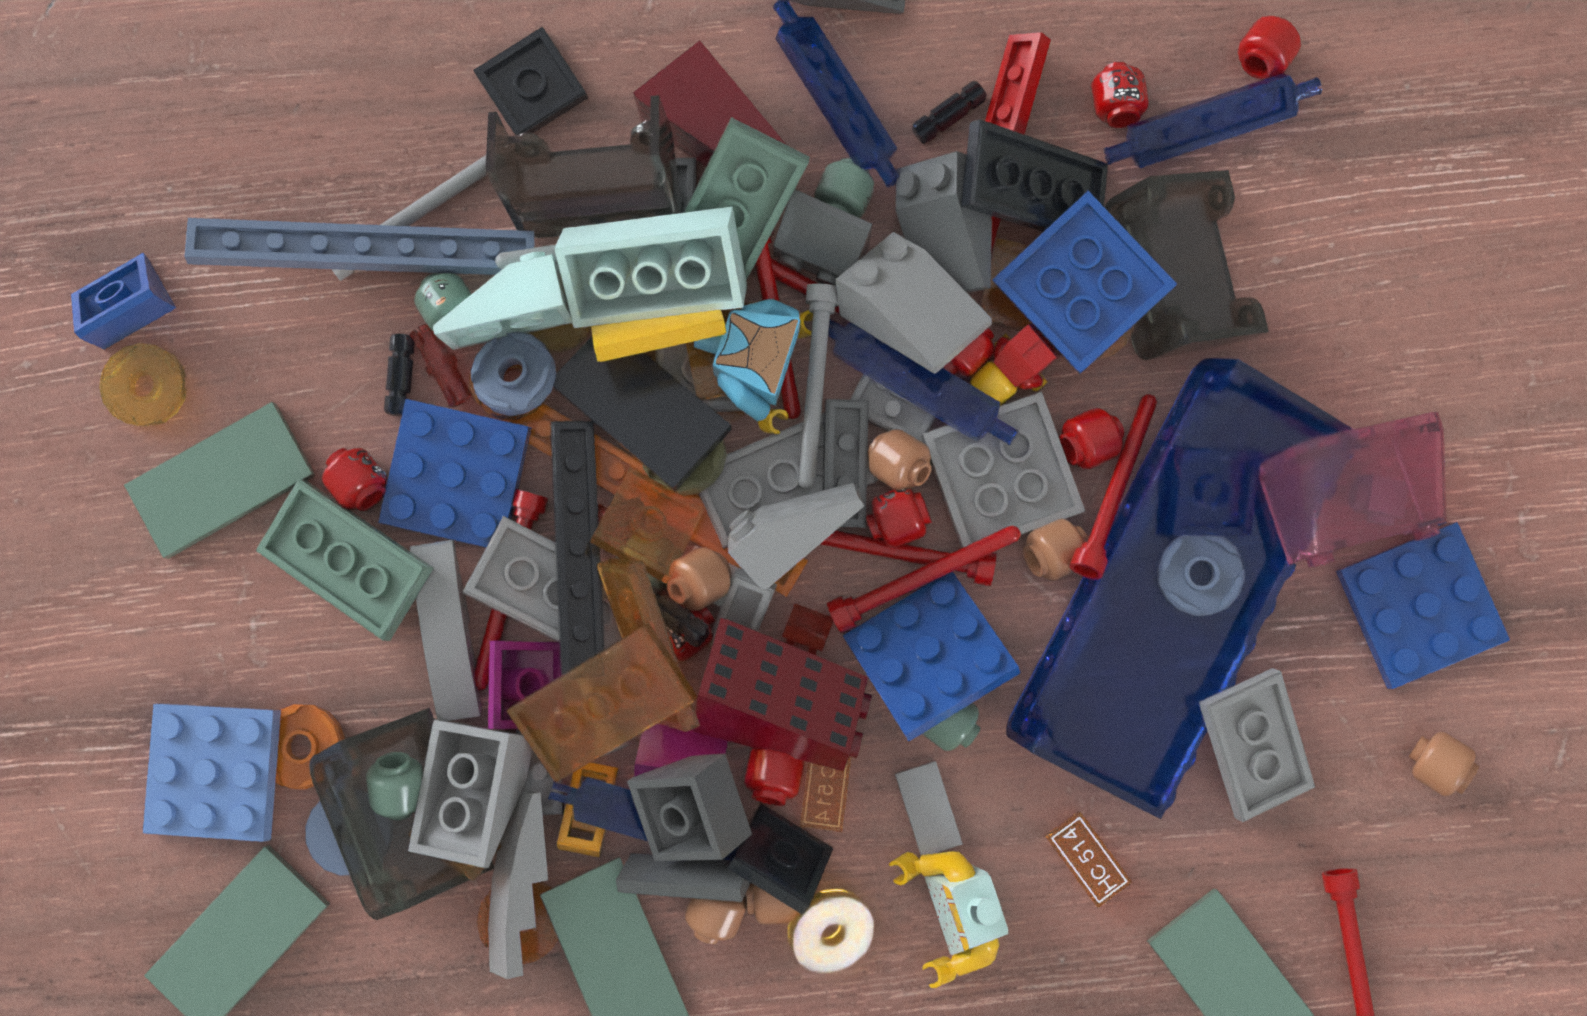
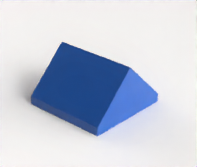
(120, 303)

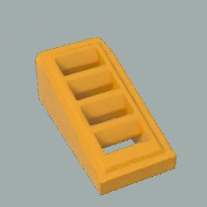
(578, 845)

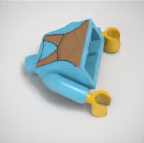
(756, 356)

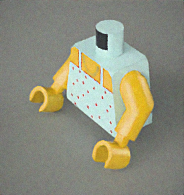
(965, 909)

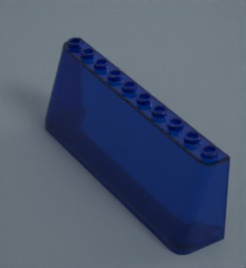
(1124, 665)

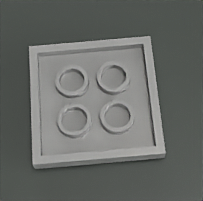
(1001, 484)

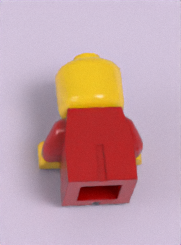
(1016, 364)

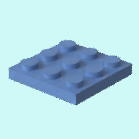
(212, 772)

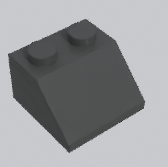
(820, 238)
(690, 809)

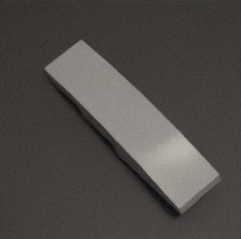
(446, 634)
(516, 868)

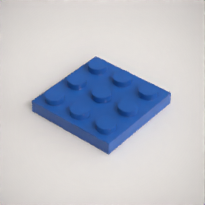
(1084, 282)
(453, 473)
(1422, 606)
(931, 655)

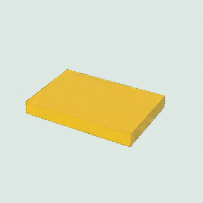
(645, 335)

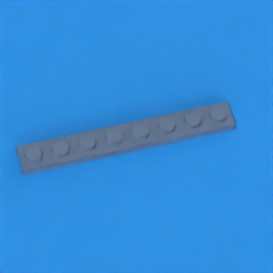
(349, 246)

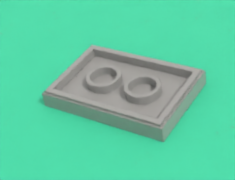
(1257, 744)

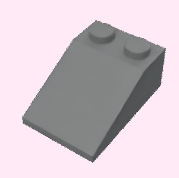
(910, 303)
(785, 532)
(468, 791)

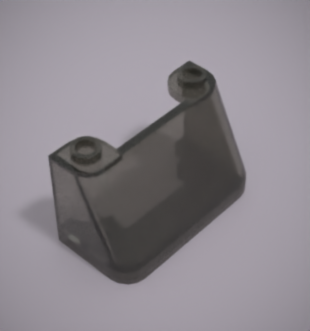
(1178, 227)
(373, 845)

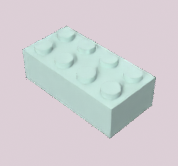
(652, 267)

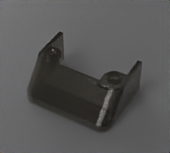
(584, 186)

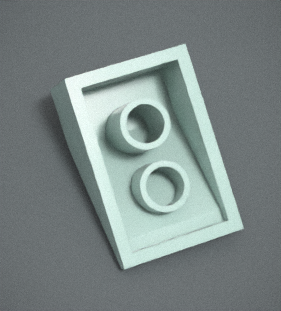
(517, 299)

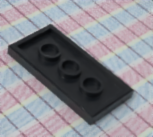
(1025, 177)
(643, 411)

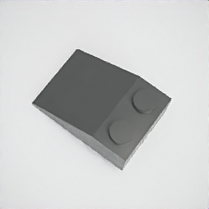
(934, 220)

